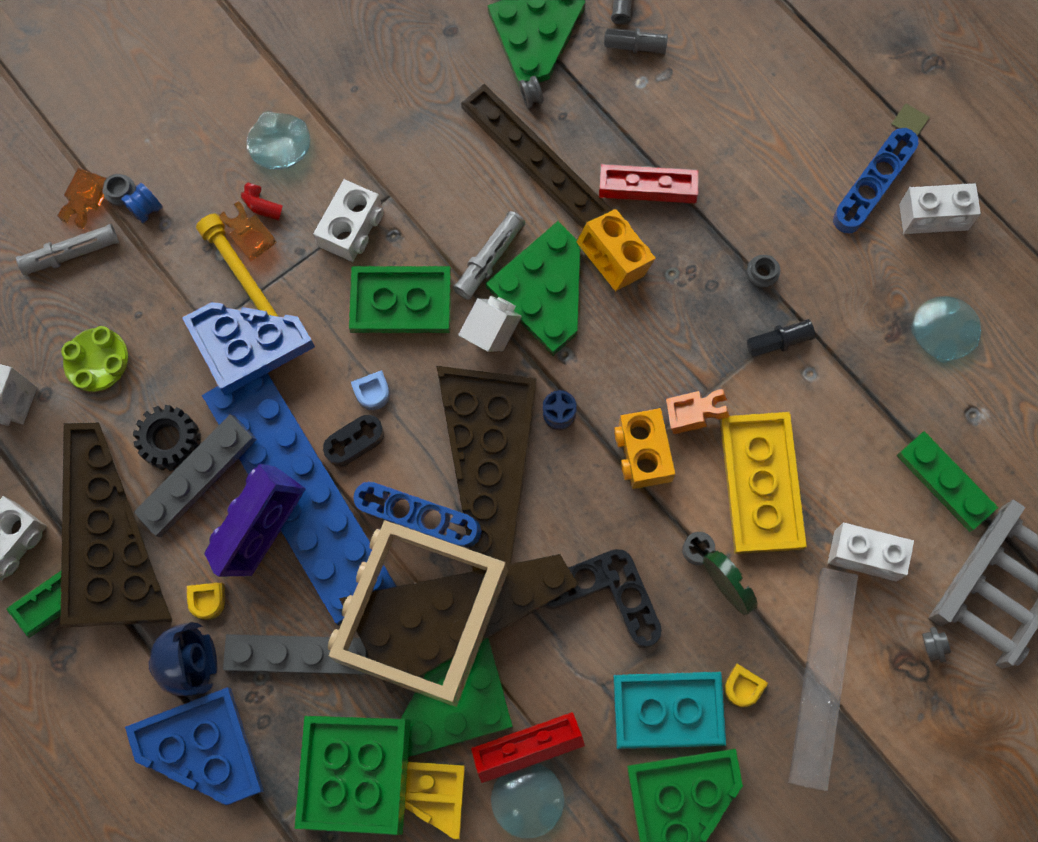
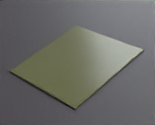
(911, 119)

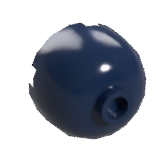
(183, 660)

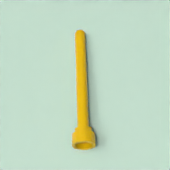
(212, 229)

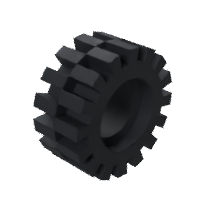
(153, 424)

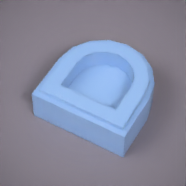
(371, 391)

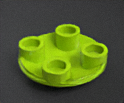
(95, 359)

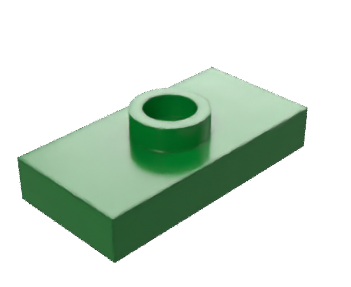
(38, 607)

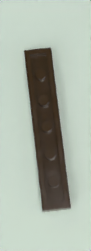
(534, 156)

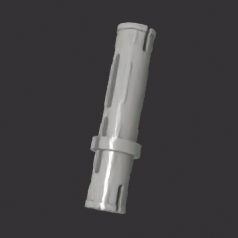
(30, 262)
(481, 265)

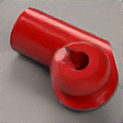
(258, 205)

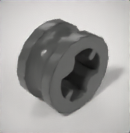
(531, 92)
(700, 538)

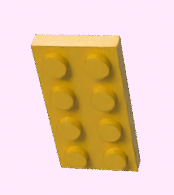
(762, 483)

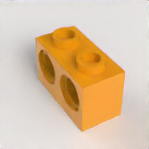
(615, 249)
(653, 448)

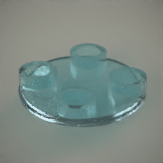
(278, 140)
(947, 328)
(528, 801)

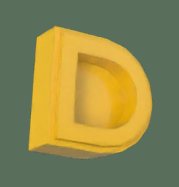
(206, 600)
(743, 687)

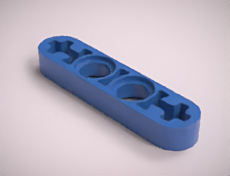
(875, 180)
(418, 510)

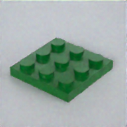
(353, 774)

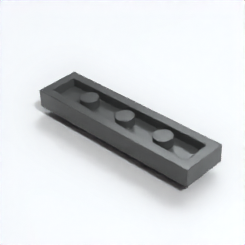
(195, 476)
(285, 654)

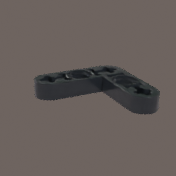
(605, 579)

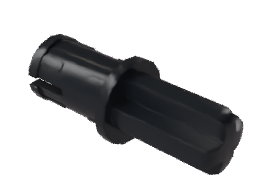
(781, 338)

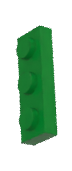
(947, 481)

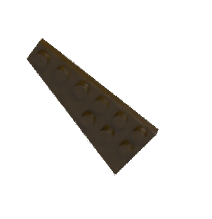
(489, 442)
(103, 554)
(423, 621)

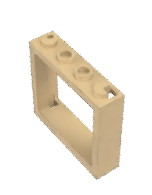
(472, 635)

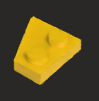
(436, 795)

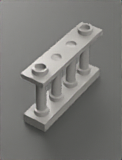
(971, 580)

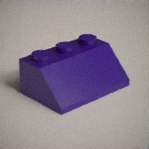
(253, 522)

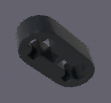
(350, 433)

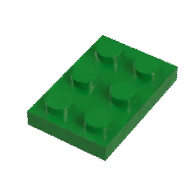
(400, 299)

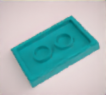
(669, 710)

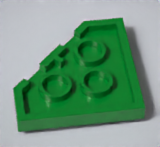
(534, 33)
(544, 287)
(478, 712)
(683, 795)

